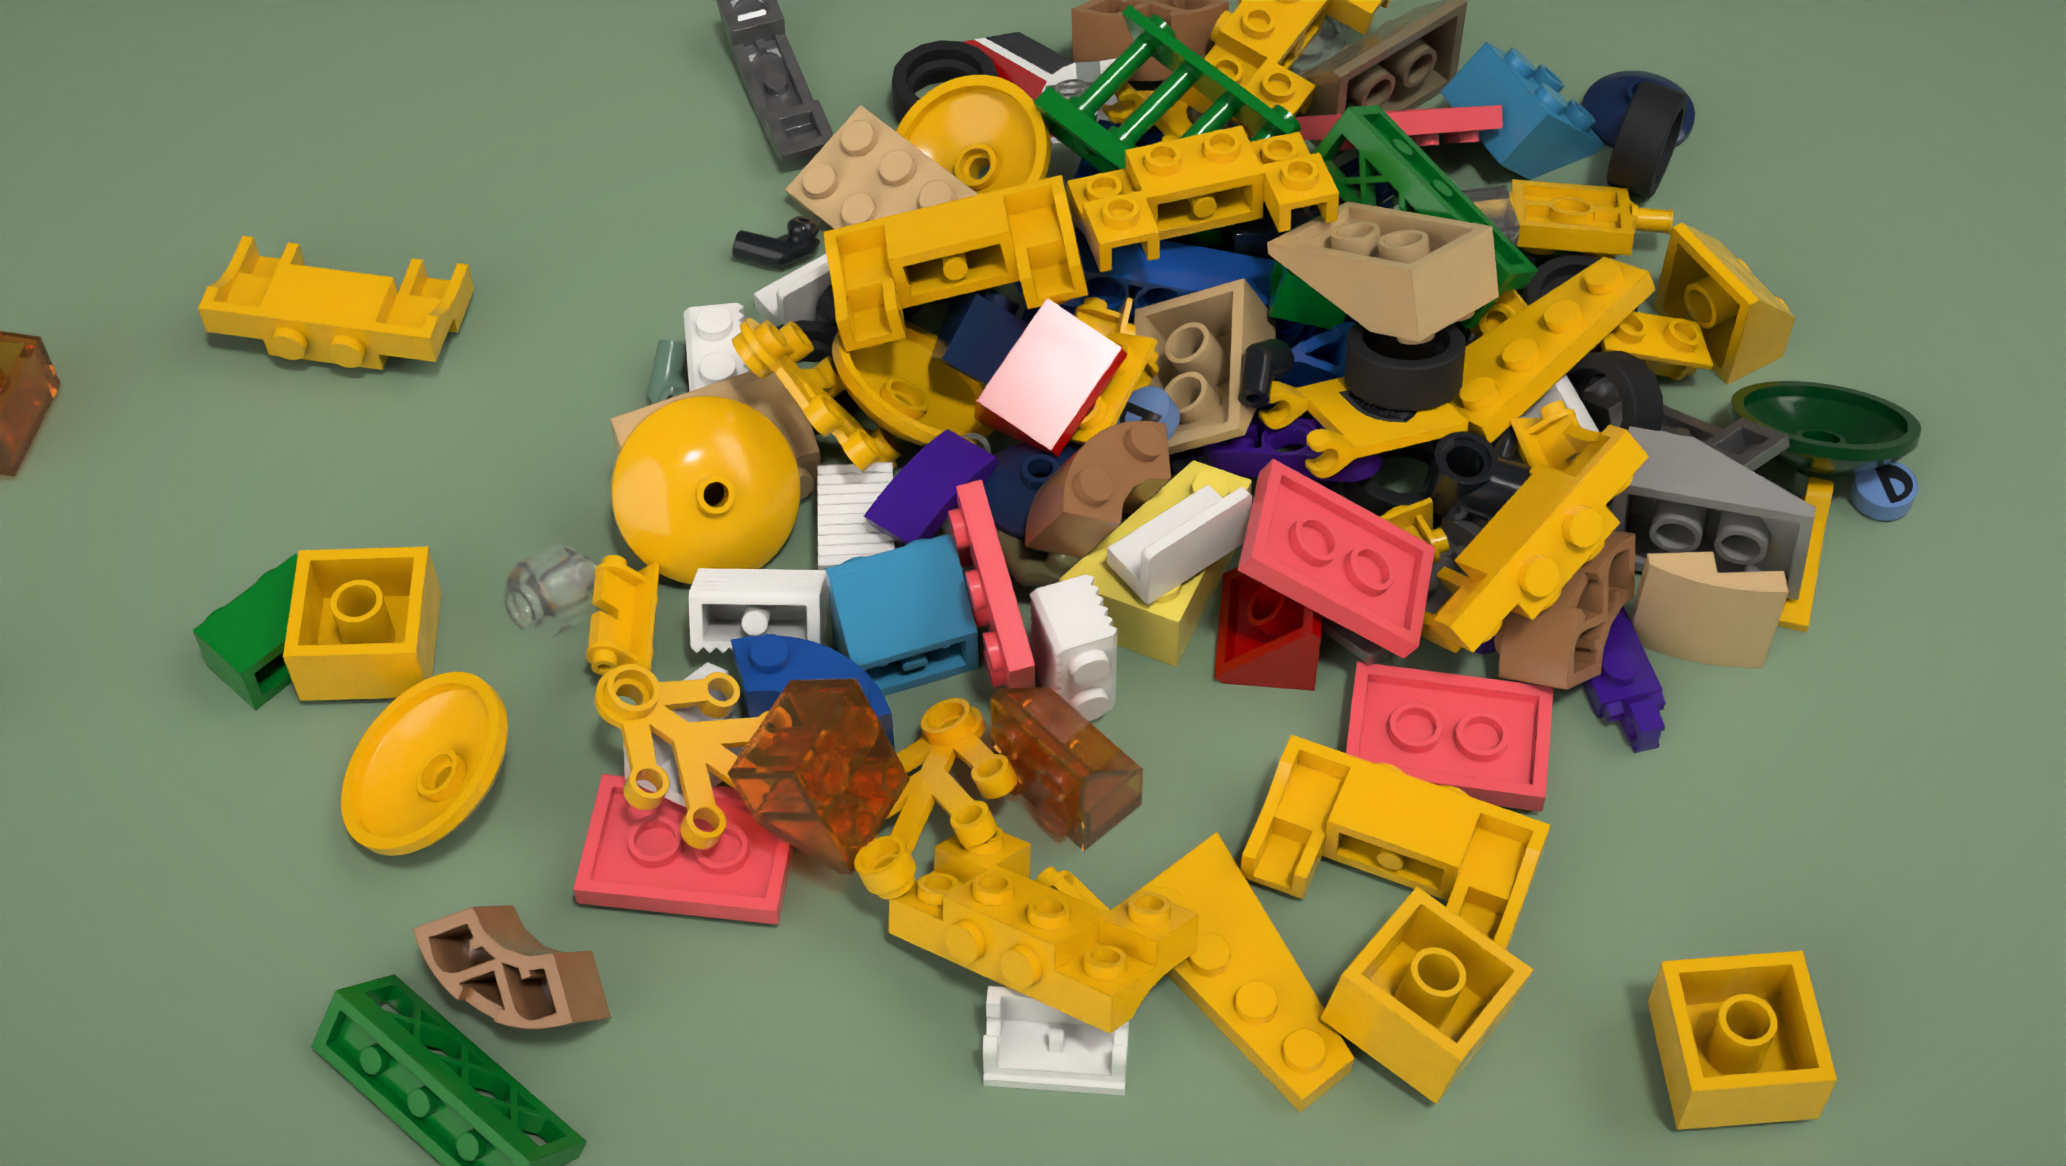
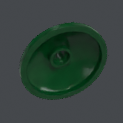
(1829, 426)

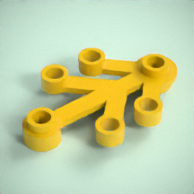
(778, 351)
(948, 732)
(695, 745)

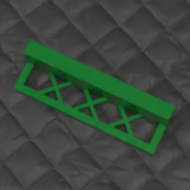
(1419, 186)
(432, 1092)

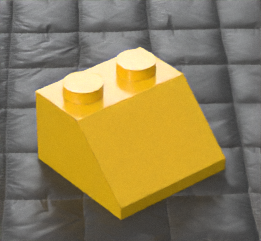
(1735, 311)

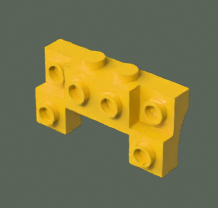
(1267, 38)
(1198, 187)
(950, 252)
(334, 312)
(1536, 540)
(1397, 830)
(1038, 940)

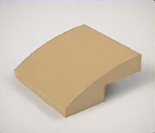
(1705, 614)

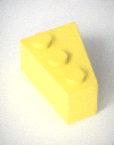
(1169, 622)

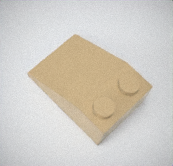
(1394, 268)
(1203, 356)

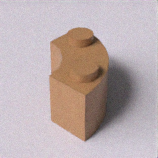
(1103, 34)
(1096, 486)
(1569, 637)
(508, 973)

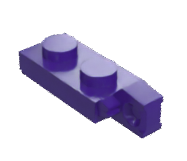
(1628, 687)

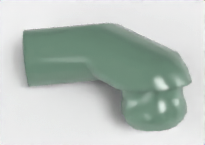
(667, 369)

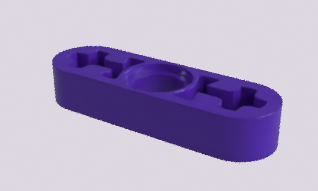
(1247, 458)

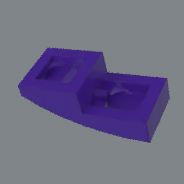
(925, 488)

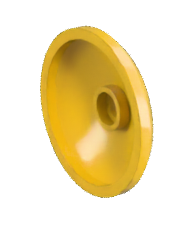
(978, 125)
(909, 389)
(663, 480)
(425, 764)

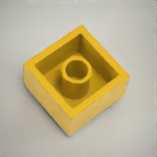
(362, 622)
(1426, 994)
(1741, 1040)

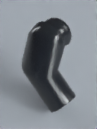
(779, 251)
(1262, 365)

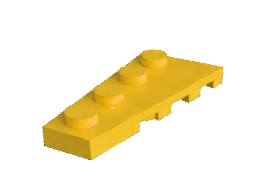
(1543, 342)
(1250, 979)

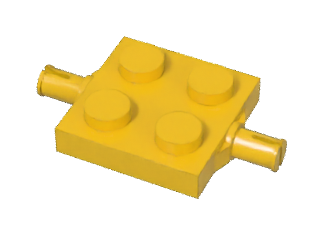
(1581, 218)

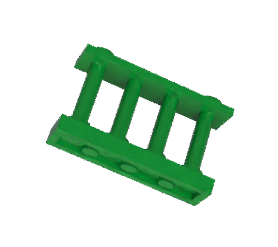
(1075, 120)

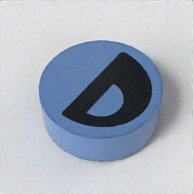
(1154, 405)
(1884, 491)

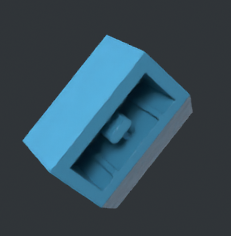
(1538, 123)
(904, 614)

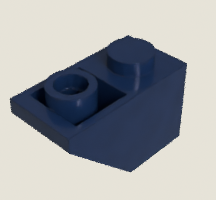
(978, 334)

